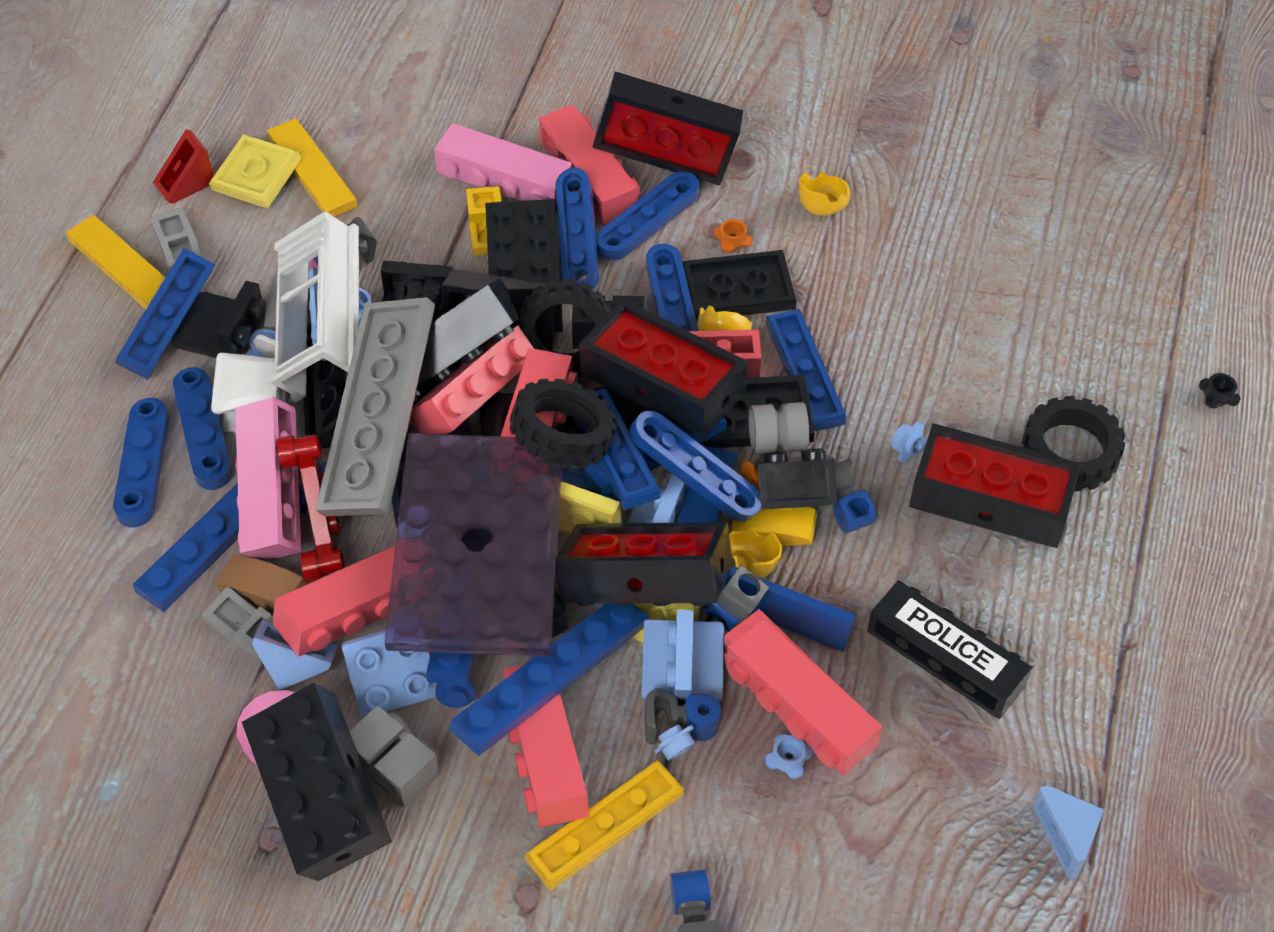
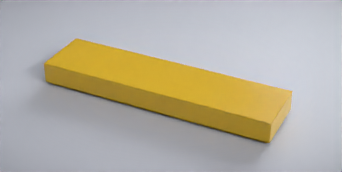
(314, 169)
(116, 259)
(607, 824)

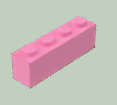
(496, 162)
(266, 491)

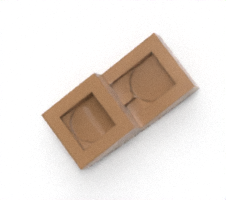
(257, 580)

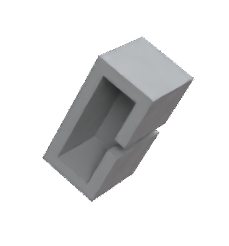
(393, 757)

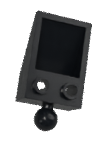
(463, 284)

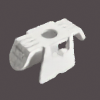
(244, 381)

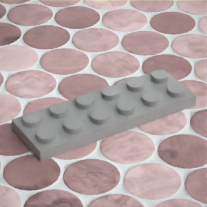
(375, 408)

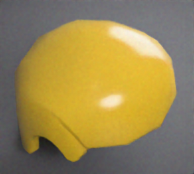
(823, 194)
(721, 321)
(754, 551)

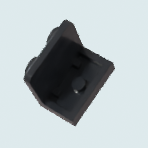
(411, 280)
(221, 323)

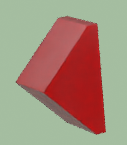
(185, 169)

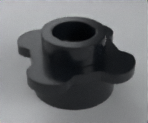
(1220, 390)

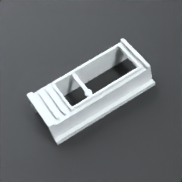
(336, 300)

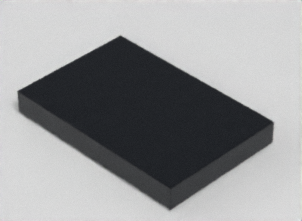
(741, 283)

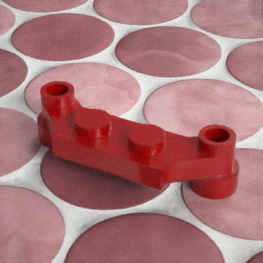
(305, 454)

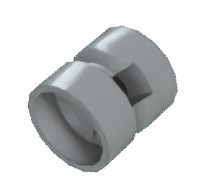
(778, 428)

